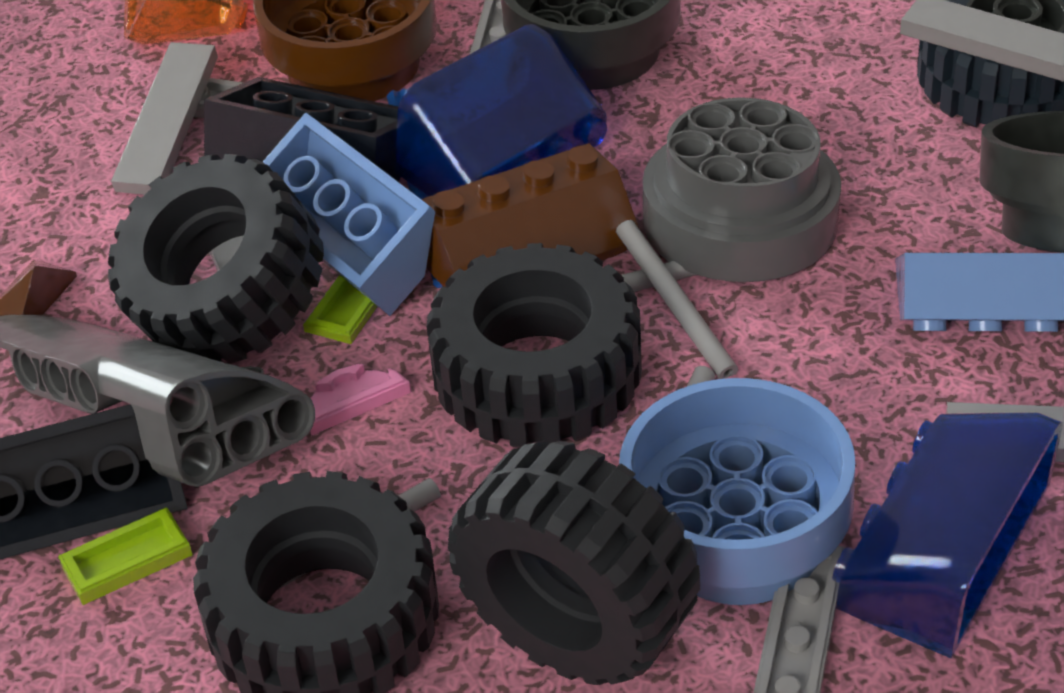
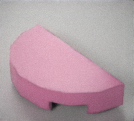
(353, 392)

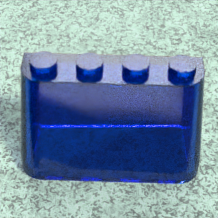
(495, 113)
(948, 525)

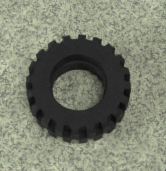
(187, 219)
(544, 391)
(307, 529)
(574, 562)

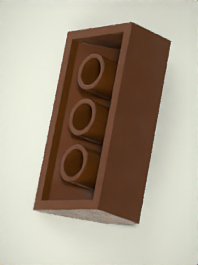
(550, 201)

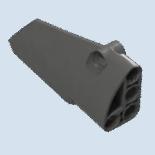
(217, 411)

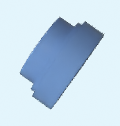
(753, 478)

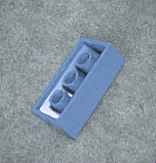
(367, 220)
(981, 290)

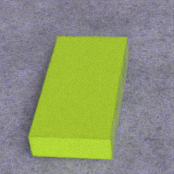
(340, 313)
(125, 555)

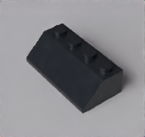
(262, 111)
(78, 481)

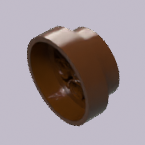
(346, 44)

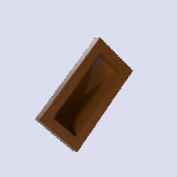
(35, 289)

